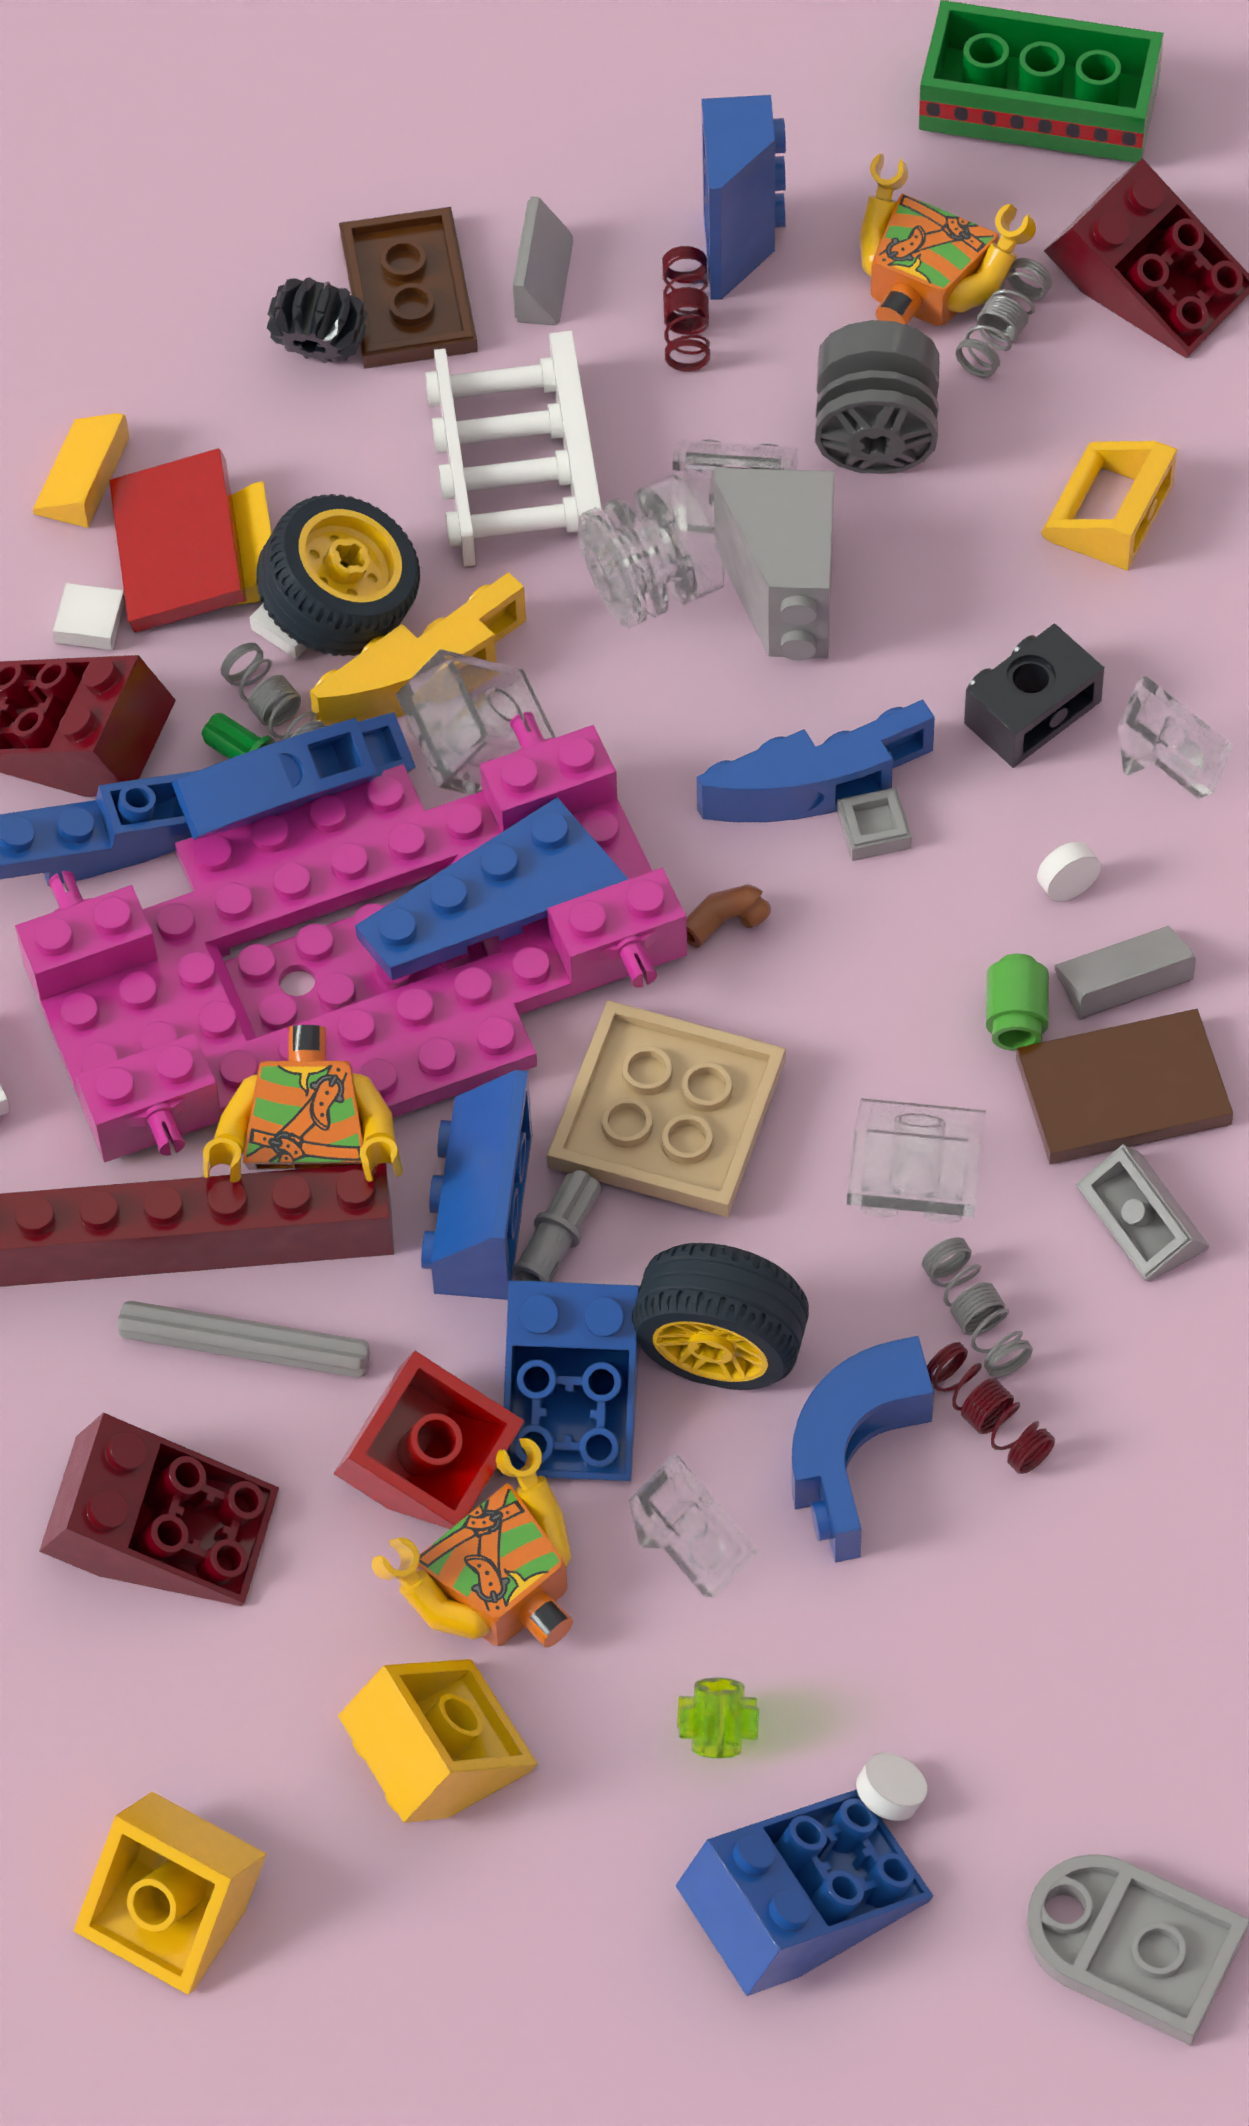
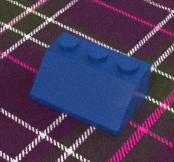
(741, 186)
(480, 1189)

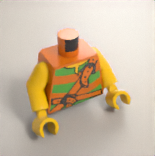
(929, 259)
(304, 1115)
(495, 1566)

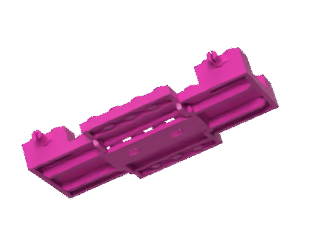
(170, 1030)

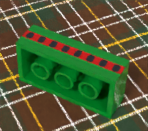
(1040, 81)

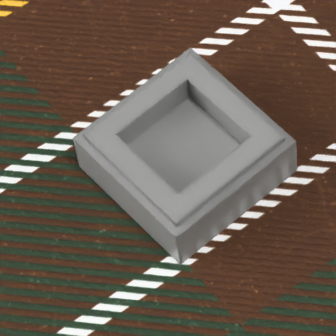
(874, 824)

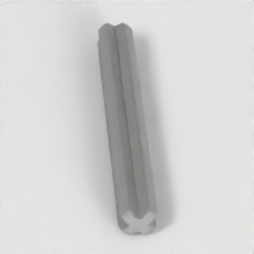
(244, 1339)

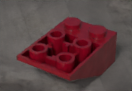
(1151, 261)
(80, 720)
(158, 1514)

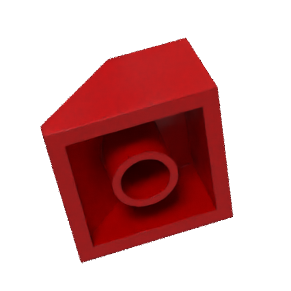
(428, 1444)

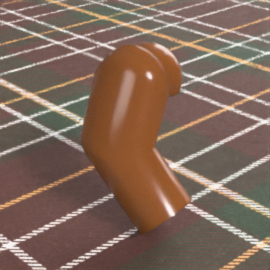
(723, 905)

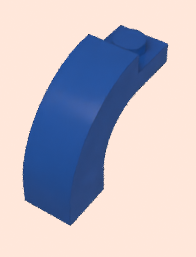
(854, 1402)

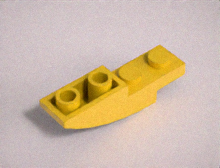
(371, 680)

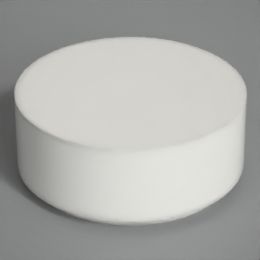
(1068, 871)
(891, 1786)

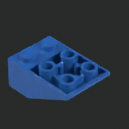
(573, 1377)
(799, 1889)

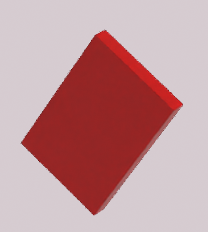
(177, 540)

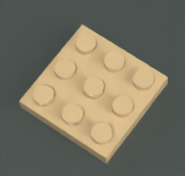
(667, 1108)

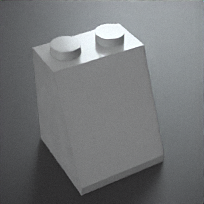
(778, 553)

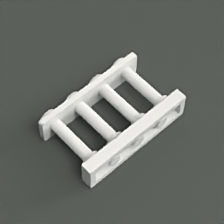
(563, 420)

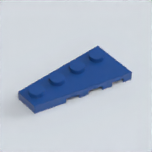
(489, 892)

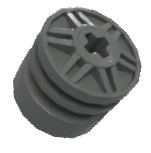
(877, 397)

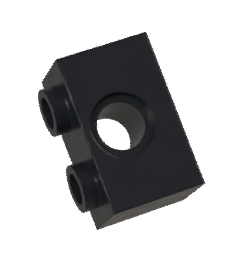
(1022, 722)

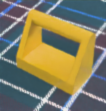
(1116, 539)

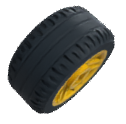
(337, 574)
(720, 1316)

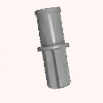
(558, 1228)

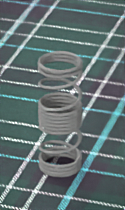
(1004, 307)
(266, 692)
(977, 1307)

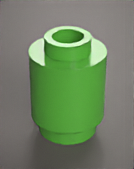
(1017, 1001)

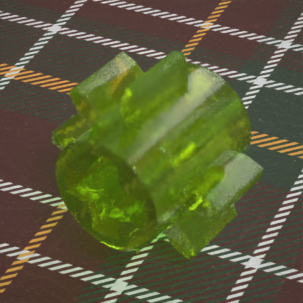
(718, 1717)

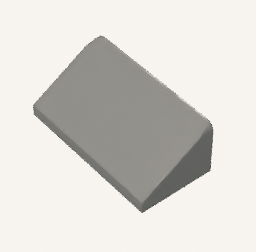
(541, 266)
(1126, 971)
(1141, 1213)

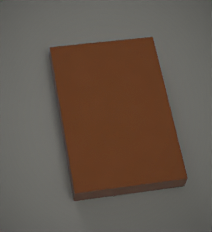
(410, 286)
(1124, 1086)

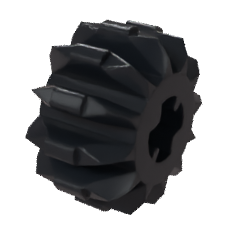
(317, 320)

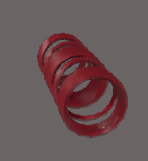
(681, 298)
(989, 1408)

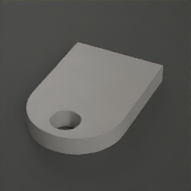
(1137, 1944)

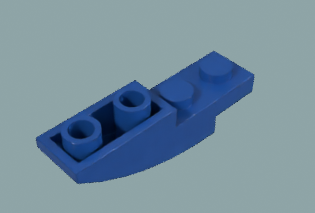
(290, 773)
(800, 780)
(94, 837)

